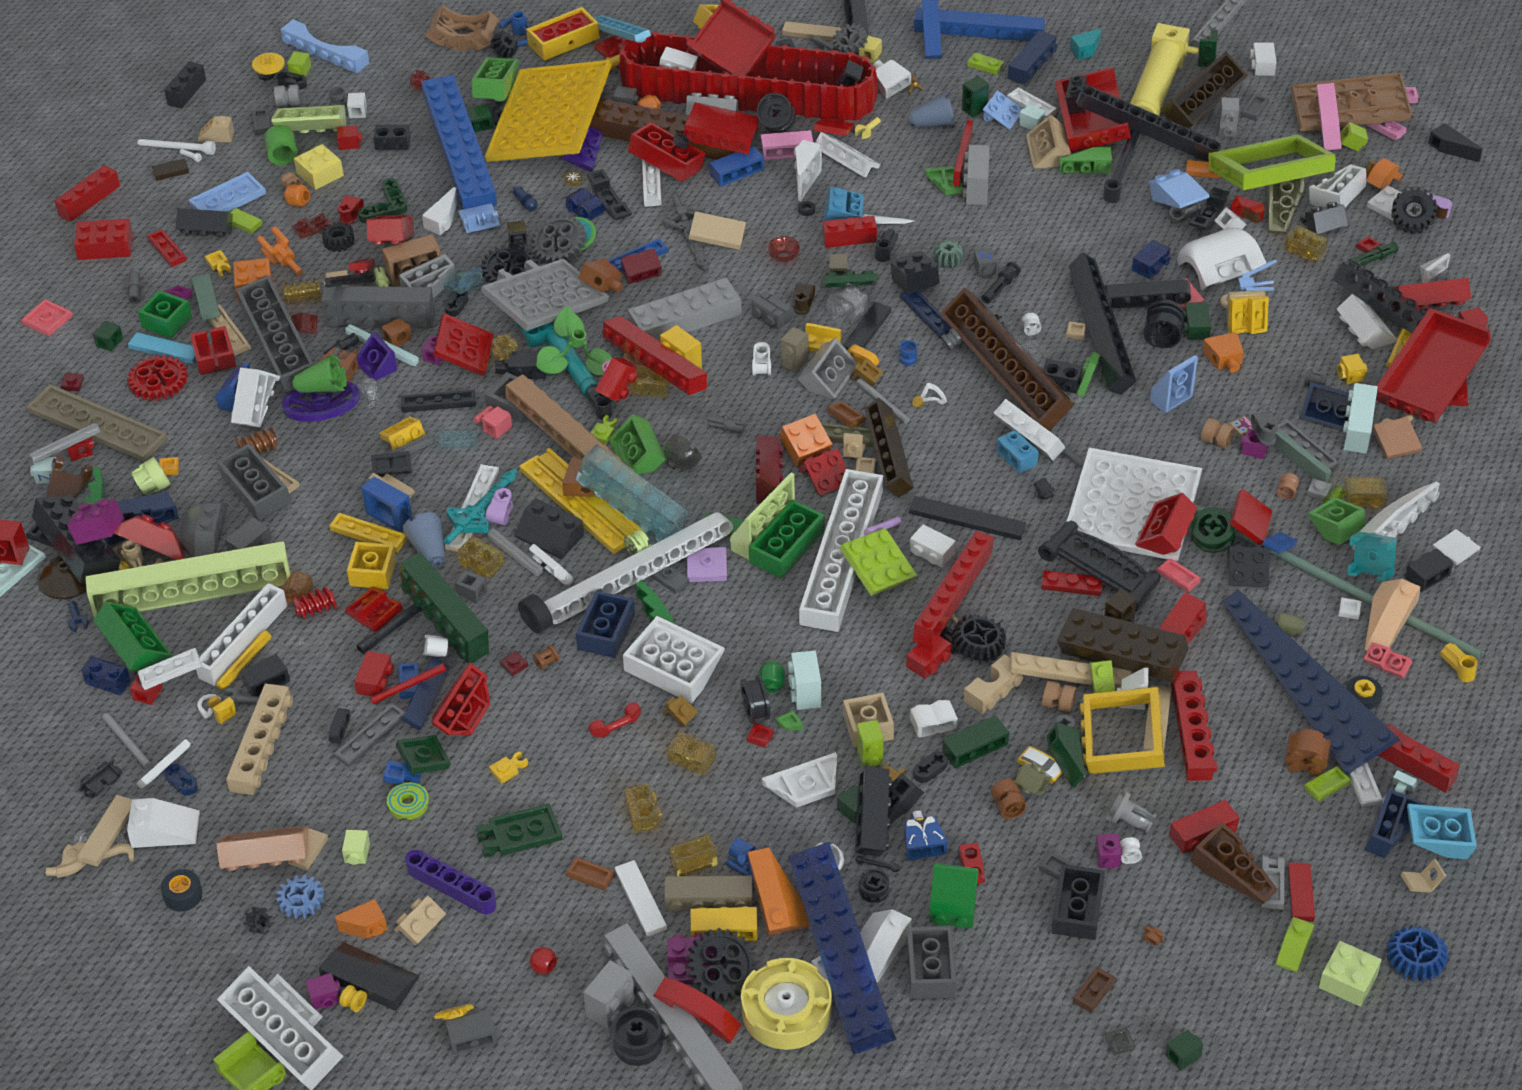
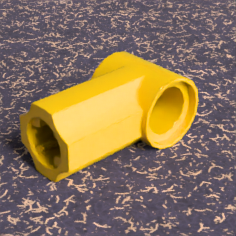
(1464, 664)

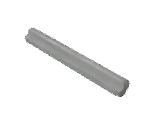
(64, 443)
(515, 552)

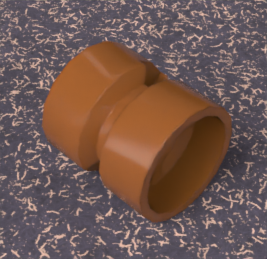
(1008, 798)

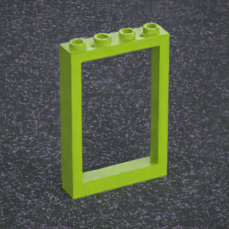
(1227, 162)

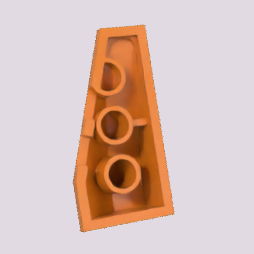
(778, 899)

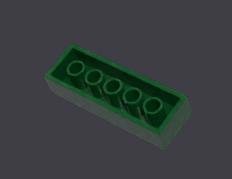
(444, 608)

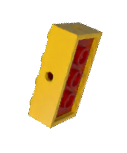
(563, 33)

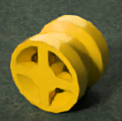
(353, 998)

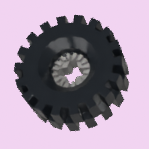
(1421, 202)

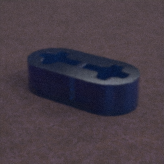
(178, 782)

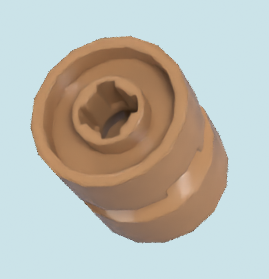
(1218, 433)
(1059, 696)

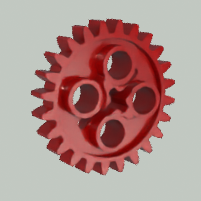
(148, 385)

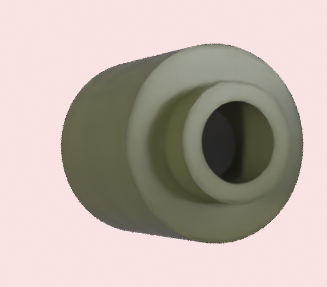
(1290, 623)

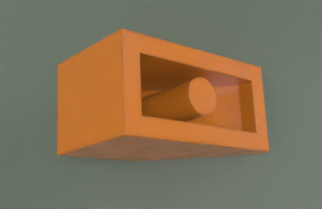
(362, 920)

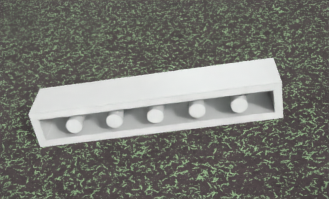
(241, 633)

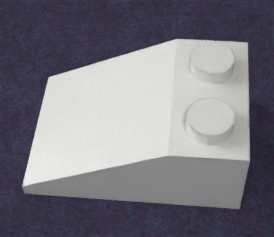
(807, 165)
(161, 823)

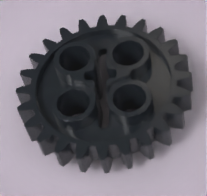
(502, 260)
(718, 945)

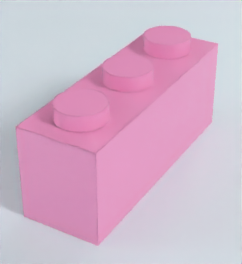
(782, 144)

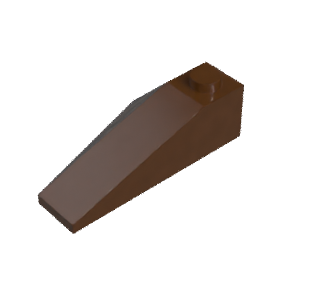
(1227, 860)

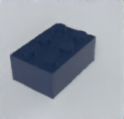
(605, 624)

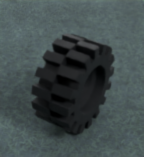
(332, 231)

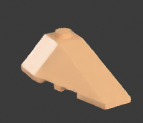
(1390, 610)

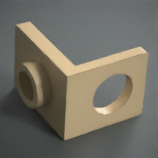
(853, 445)
(1421, 881)

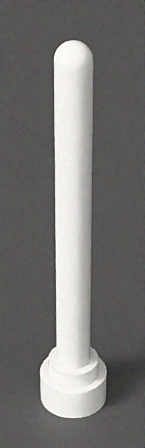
(207, 147)

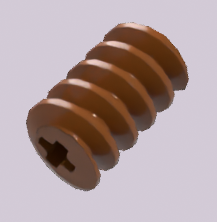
(259, 441)

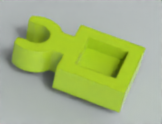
(604, 431)

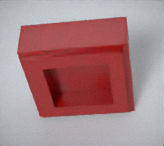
(1367, 244)
(760, 735)

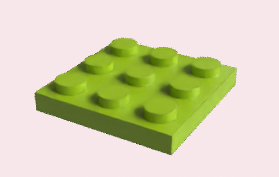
(878, 561)

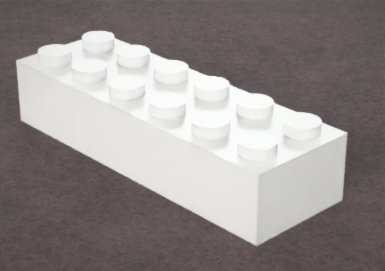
(280, 1028)

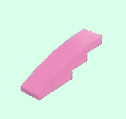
(1329, 116)

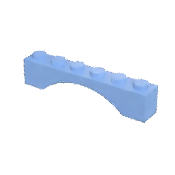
(348, 57)

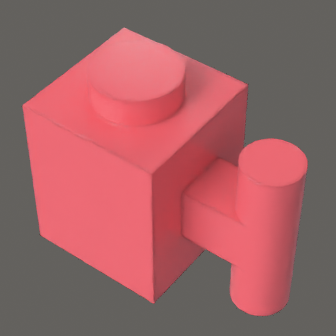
(494, 421)

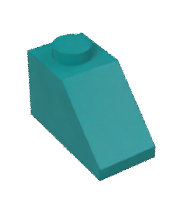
(1085, 44)

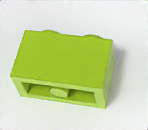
(870, 743)

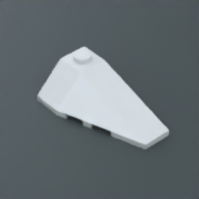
(884, 937)

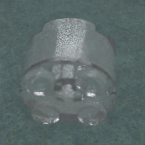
(847, 305)

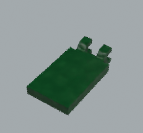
(519, 831)

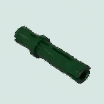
(1373, 255)

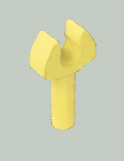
(866, 129)

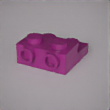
(677, 951)

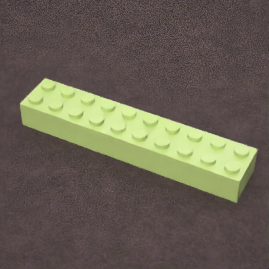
(191, 578)

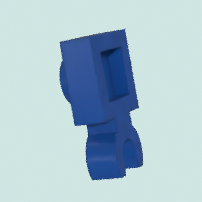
(398, 773)

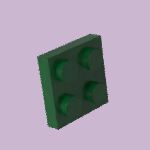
(423, 754)

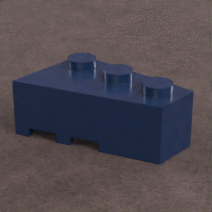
(1390, 823)

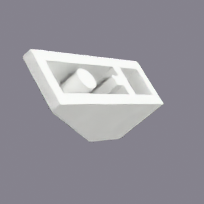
(440, 215)

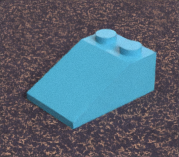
(1442, 830)

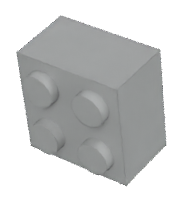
(609, 994)

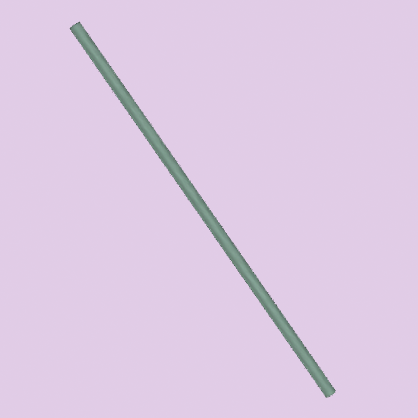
(1363, 595)

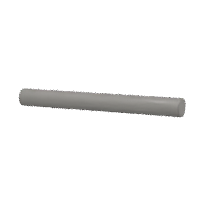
(871, 391)
(126, 740)

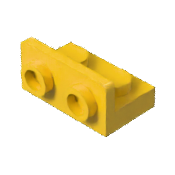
(820, 334)
(403, 432)

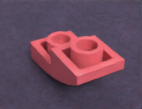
(1386, 660)

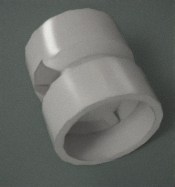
(287, 96)

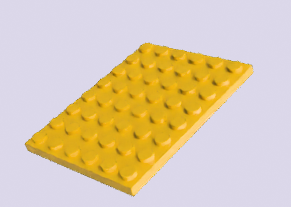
(548, 111)

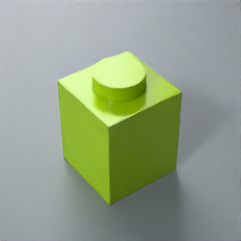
(299, 63)
(1353, 136)

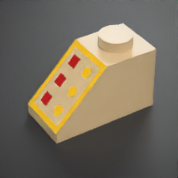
(217, 130)

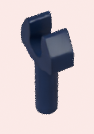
(76, 617)

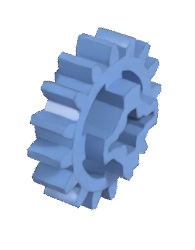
(300, 896)

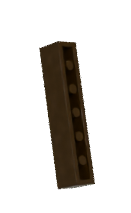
(888, 448)

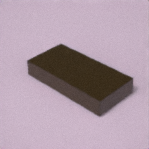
(170, 169)

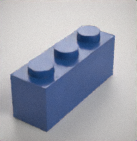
(736, 166)

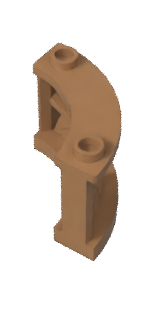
(444, 34)

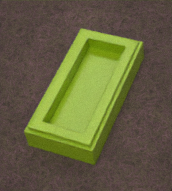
(245, 221)
(1327, 783)

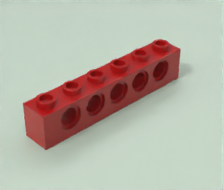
(1192, 726)

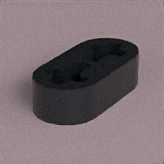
(289, 78)
(455, 306)
(339, 725)
(928, 765)

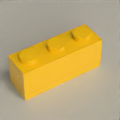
(735, 919)

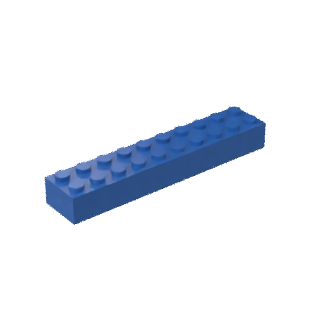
(458, 142)

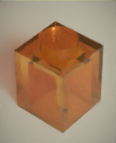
(297, 584)

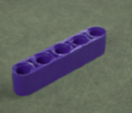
(450, 881)

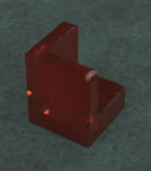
(305, 322)

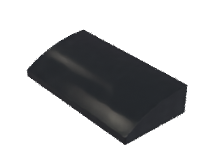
(378, 978)

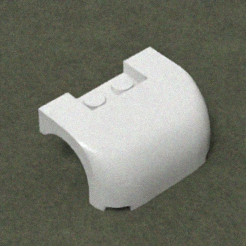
(1222, 256)

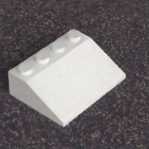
(672, 659)

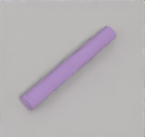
(887, 524)

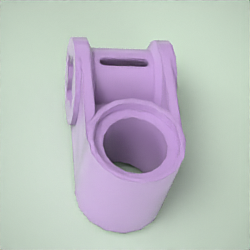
(500, 507)

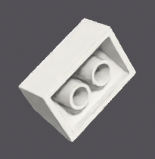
(1365, 323)

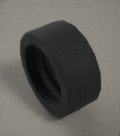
(535, 613)

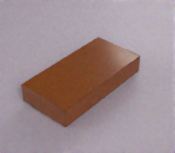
(846, 414)
(590, 873)

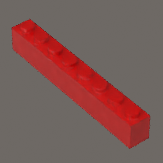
(654, 355)
(953, 589)

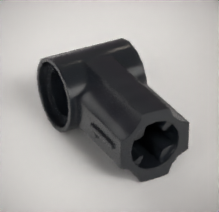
(885, 245)

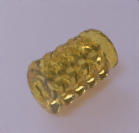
(302, 290)

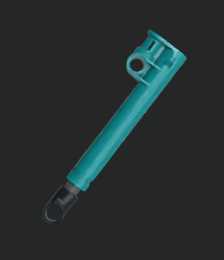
(576, 367)

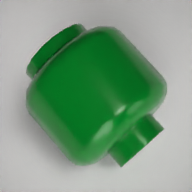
(773, 676)

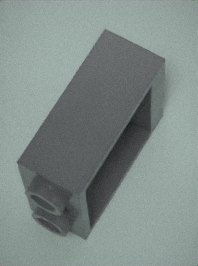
(497, 392)

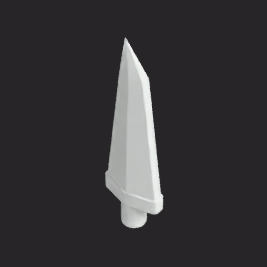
(889, 220)

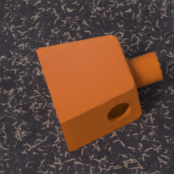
(1224, 351)

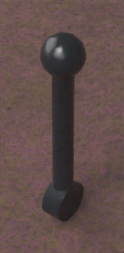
(894, 867)

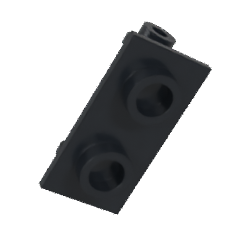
(92, 783)

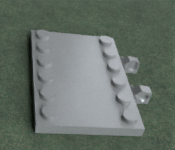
(542, 293)

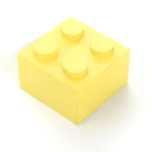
(318, 166)

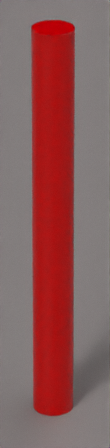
(408, 683)

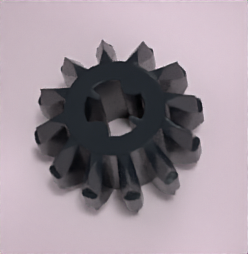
(504, 44)

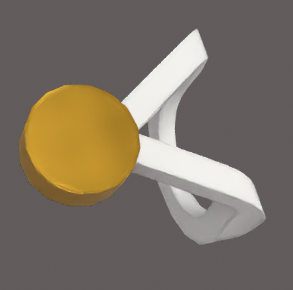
(918, 401)
(213, 701)

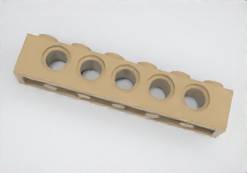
(259, 739)

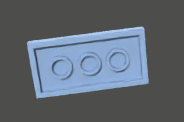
(229, 194)

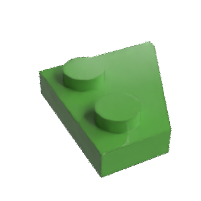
(943, 179)
(1088, 369)

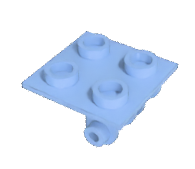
(1002, 110)
(479, 218)

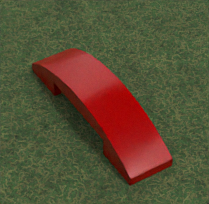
(700, 1006)

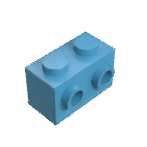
(1017, 451)

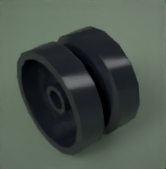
(637, 1036)

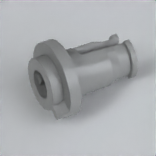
(1130, 813)

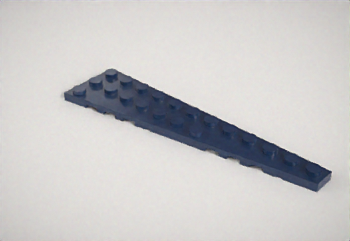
(1326, 704)

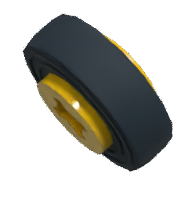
(1366, 690)

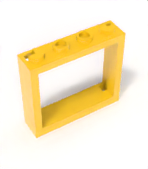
(1122, 761)

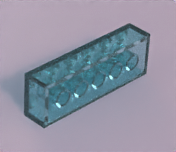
(631, 494)

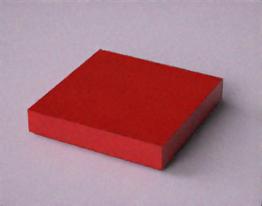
(834, 126)

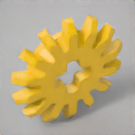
(454, 1012)

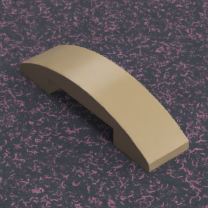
(1165, 693)

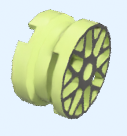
(636, 542)

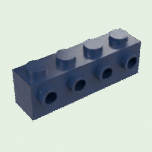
(1032, 57)

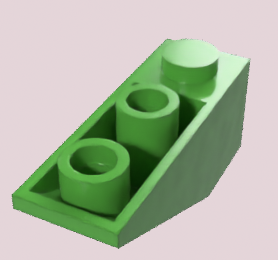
(1087, 161)

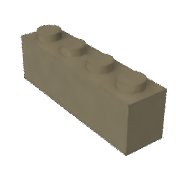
(707, 892)

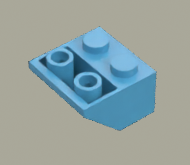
(842, 204)

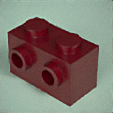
(641, 266)

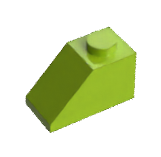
(1295, 944)

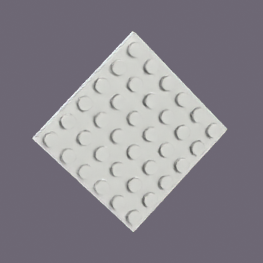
(1119, 494)

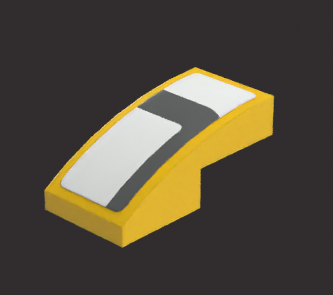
(1048, 763)

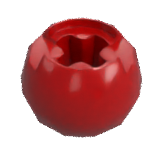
(543, 960)

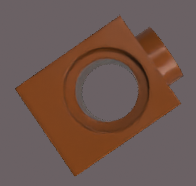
(397, 332)

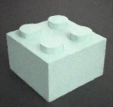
(805, 680)

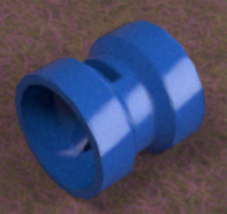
(908, 352)

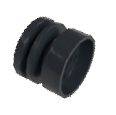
(769, 106)
(1164, 324)

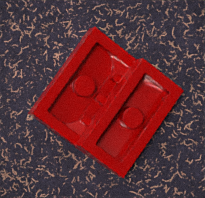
(374, 609)

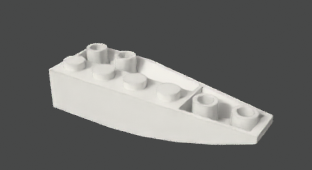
(1403, 511)

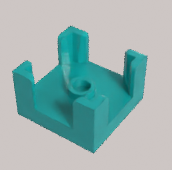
(1373, 555)

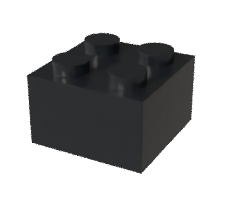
(914, 272)

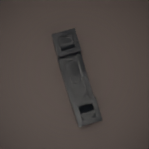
(612, 204)
(1210, 210)

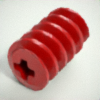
(312, 602)

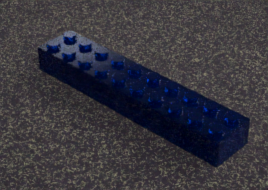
(842, 948)

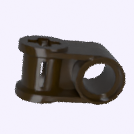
(803, 298)

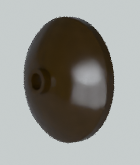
(58, 581)

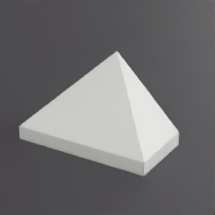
(1434, 267)

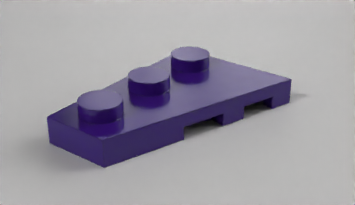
(588, 152)

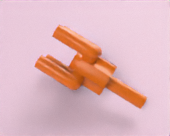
(280, 251)

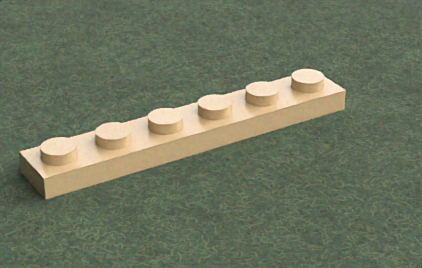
(1058, 669)

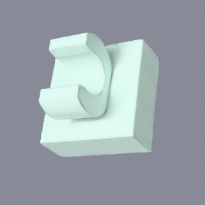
(1404, 782)

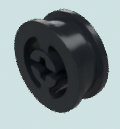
(755, 699)

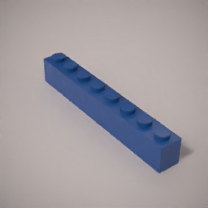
(984, 25)

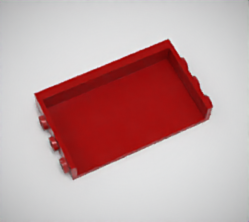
(1087, 128)
(1432, 365)

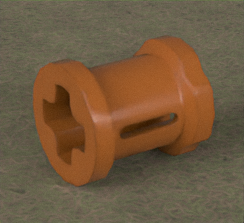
(552, 656)

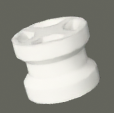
(1031, 324)
(1130, 850)

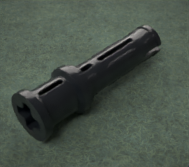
(1004, 278)

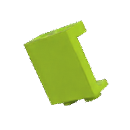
(248, 1065)

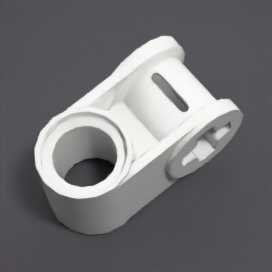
(761, 359)
(435, 646)

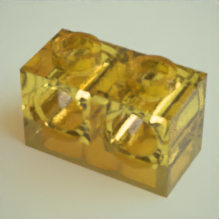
(1306, 243)
(649, 384)
(480, 557)
(642, 807)

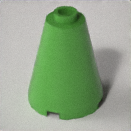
(321, 377)

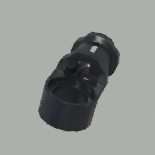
(497, 111)

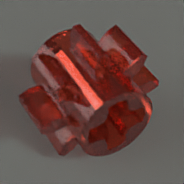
(415, 79)

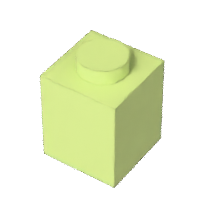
(356, 846)

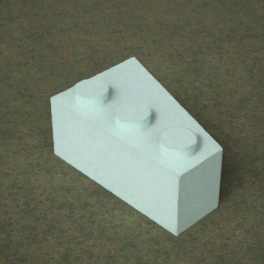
(1360, 418)

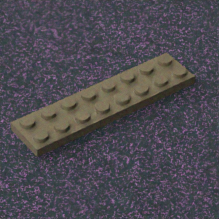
(115, 429)

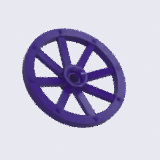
(321, 407)

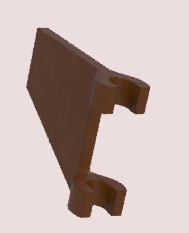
(66, 483)

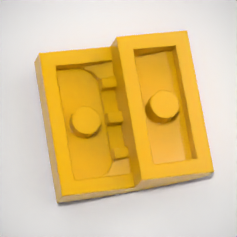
(1248, 314)

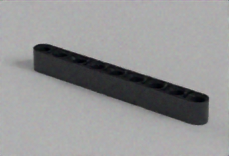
(1147, 123)

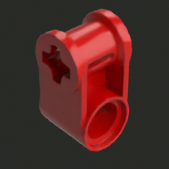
(349, 209)

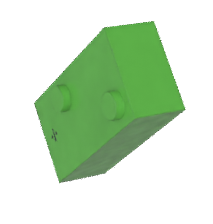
(495, 78)

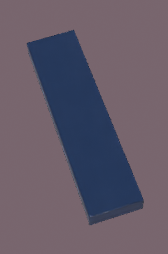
(926, 312)
(424, 696)

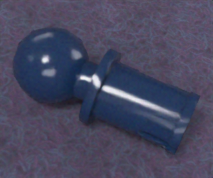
(525, 199)

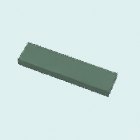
(205, 297)
(1301, 457)

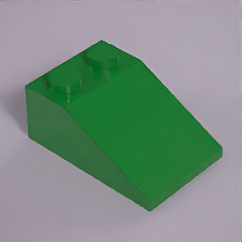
(953, 895)

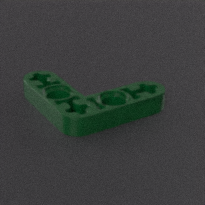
(391, 205)

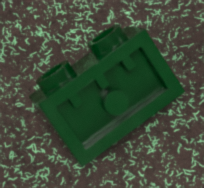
(1208, 49)

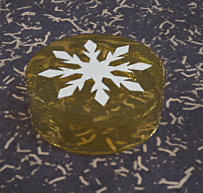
(573, 178)

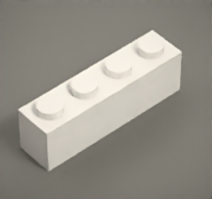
(1033, 432)

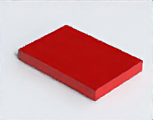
(1251, 517)

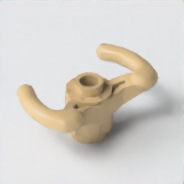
(131, 553)

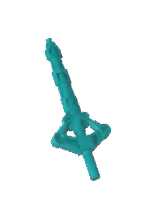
(476, 512)

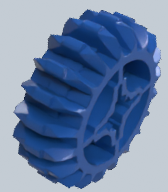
(1430, 951)

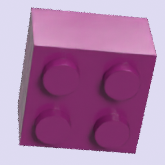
(95, 521)

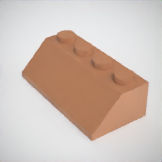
(263, 847)

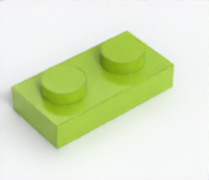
(985, 63)
(1102, 676)

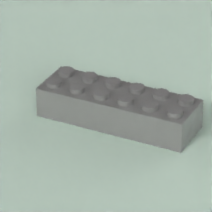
(688, 309)

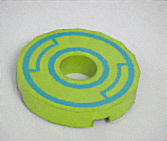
(407, 791)

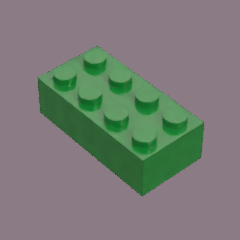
(786, 538)
(131, 636)

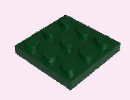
(833, 280)

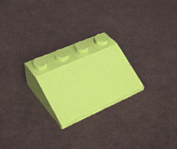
(311, 118)
(762, 516)

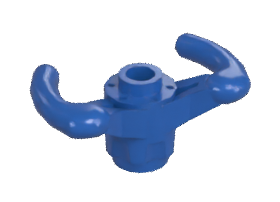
(519, 25)

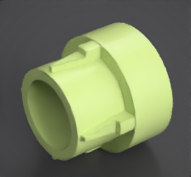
(150, 477)

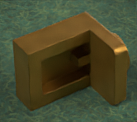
(680, 710)

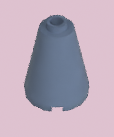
(933, 113)
(426, 537)

